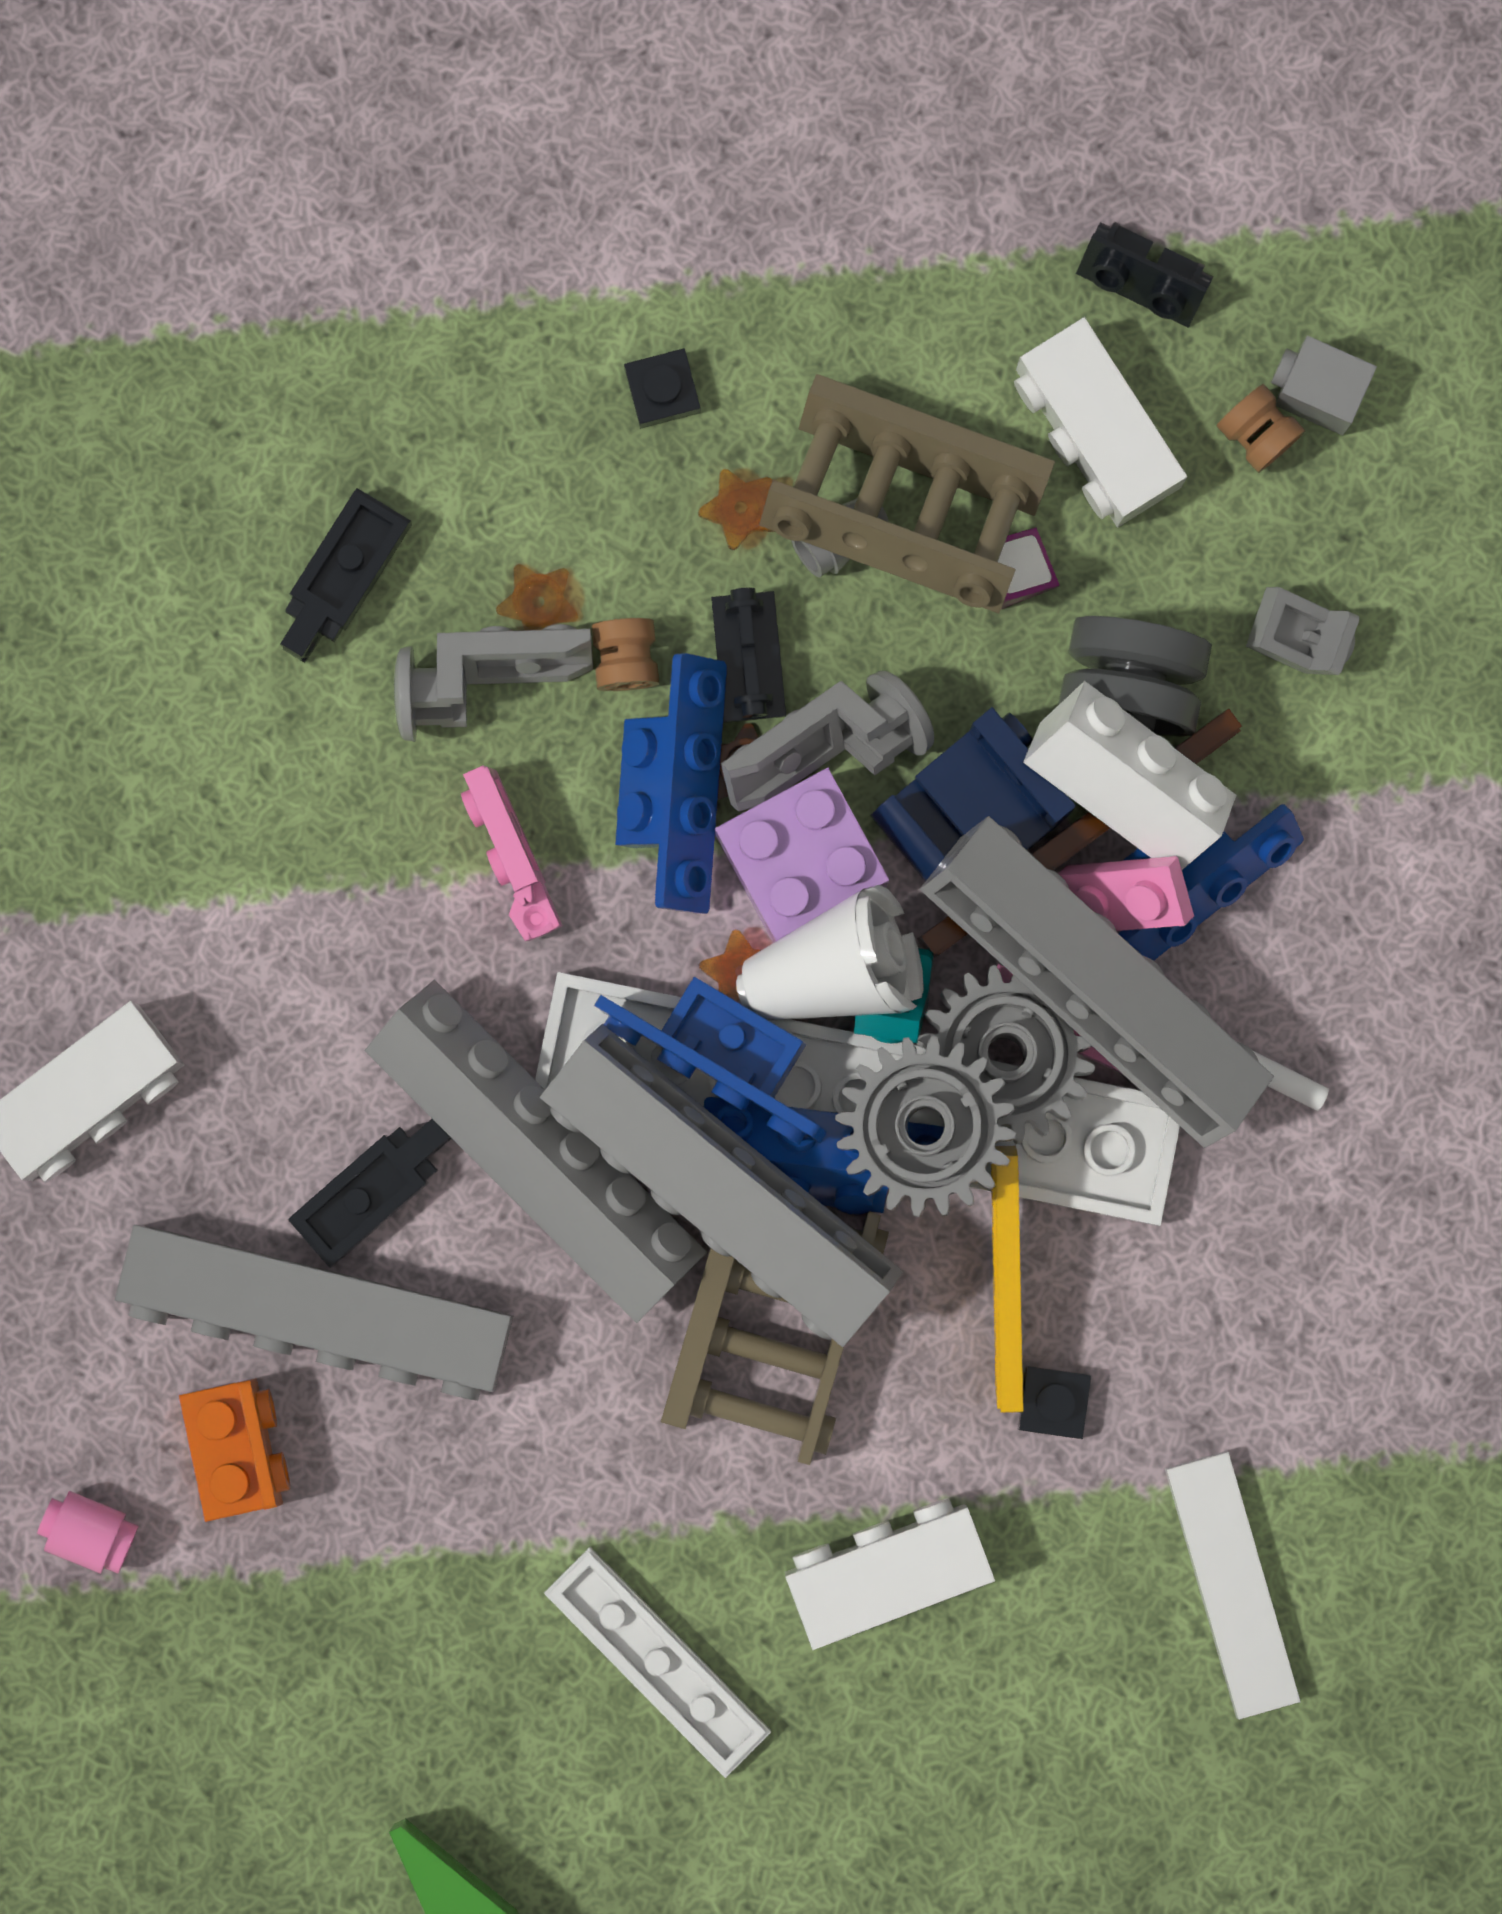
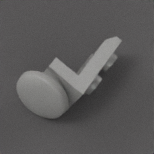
(483, 657)
(824, 729)

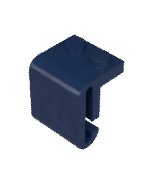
(966, 784)

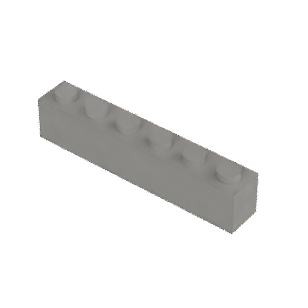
(1097, 982)
(548, 1170)
(720, 1186)
(313, 1309)

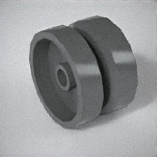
(1141, 669)

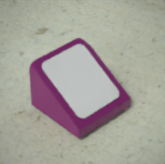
(1032, 565)

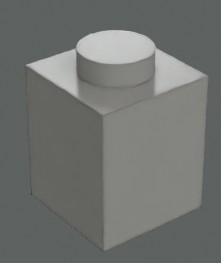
(1322, 384)

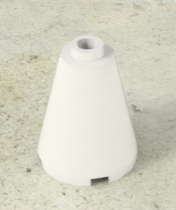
(837, 964)

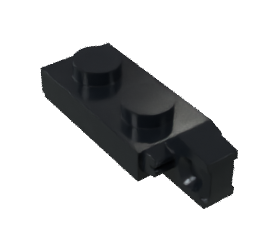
(342, 572)
(369, 1191)

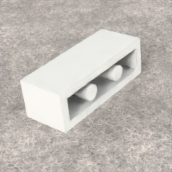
(1098, 424)
(1129, 777)
(85, 1093)
(888, 1573)

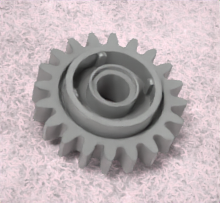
(1044, 1038)
(919, 1084)

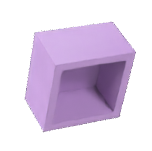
(800, 854)

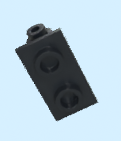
(1118, 264)
(751, 649)

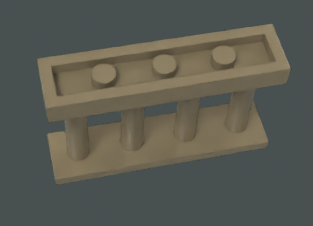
(922, 445)
(713, 1334)

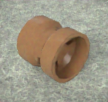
(1250, 418)
(625, 654)

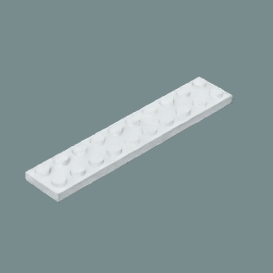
(1102, 1160)

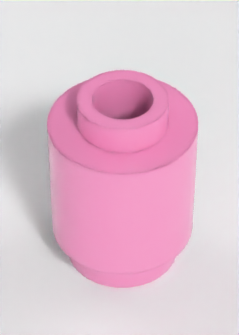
(87, 1533)

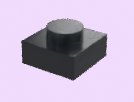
(662, 388)
(1054, 1402)

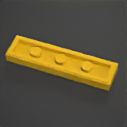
(1007, 1283)

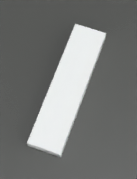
(1232, 1585)
(657, 1662)

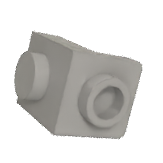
(1302, 633)

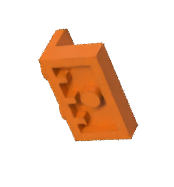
(233, 1449)

